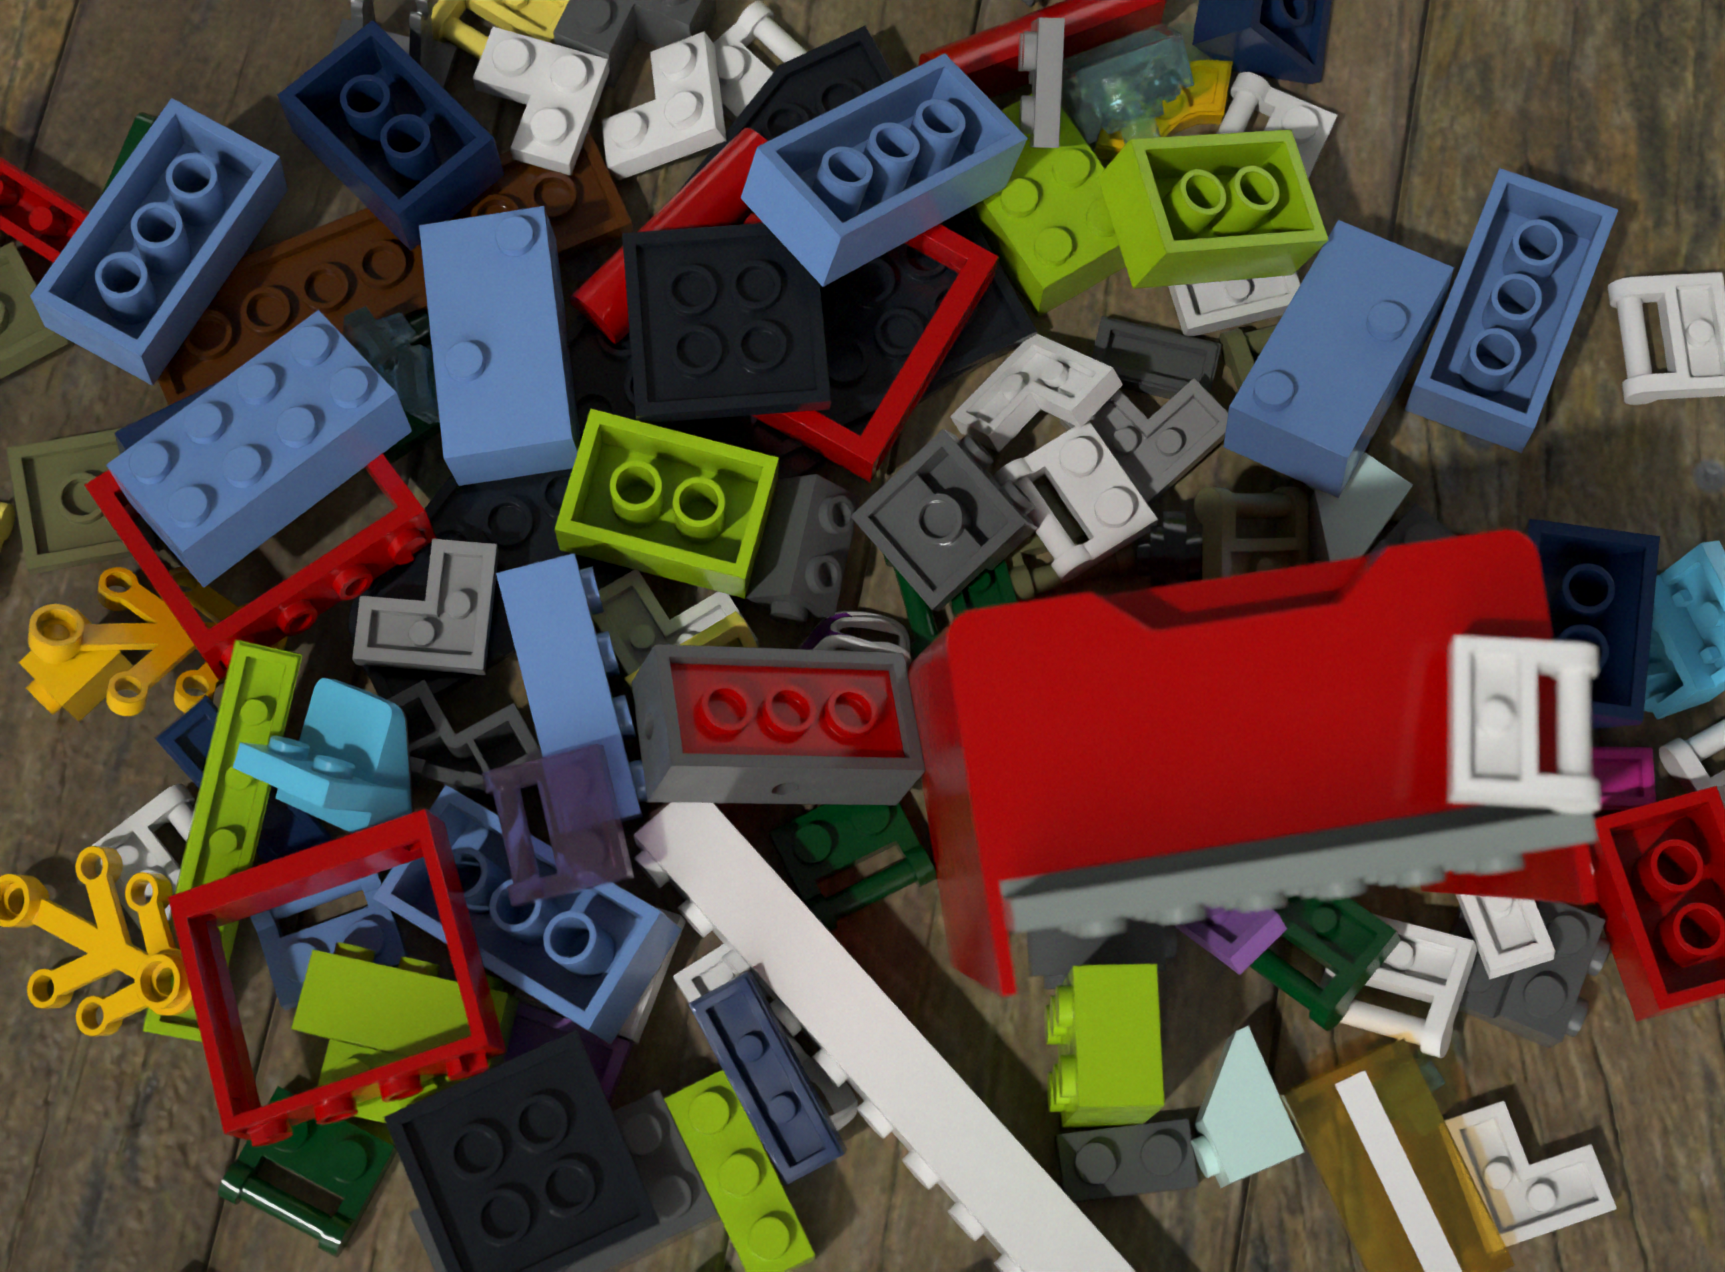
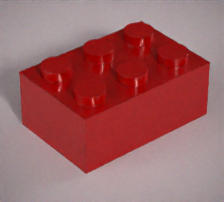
(1664, 900)

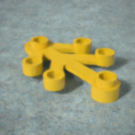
(159, 634)
(106, 943)

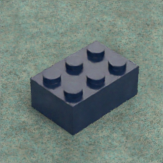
(391, 133)

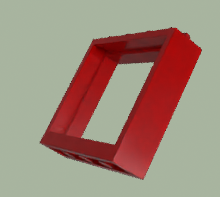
(867, 452)
(299, 599)
(296, 876)

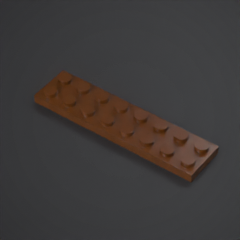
(365, 264)

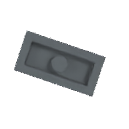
(1126, 1161)

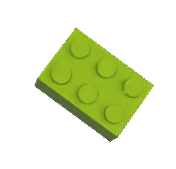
(1212, 208)
(1051, 220)
(667, 503)
(1106, 1046)

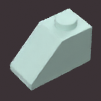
(1352, 522)
(1242, 1116)

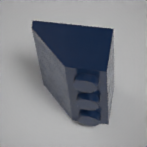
(1266, 36)
(1602, 595)

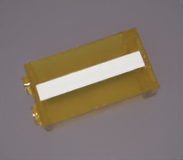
(1394, 1167)

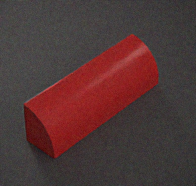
(992, 54)

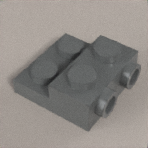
(946, 518)
(1541, 999)

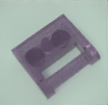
(579, 819)

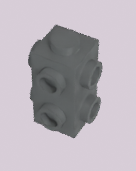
(803, 550)
(1055, 952)

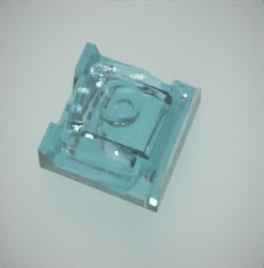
(1125, 83)

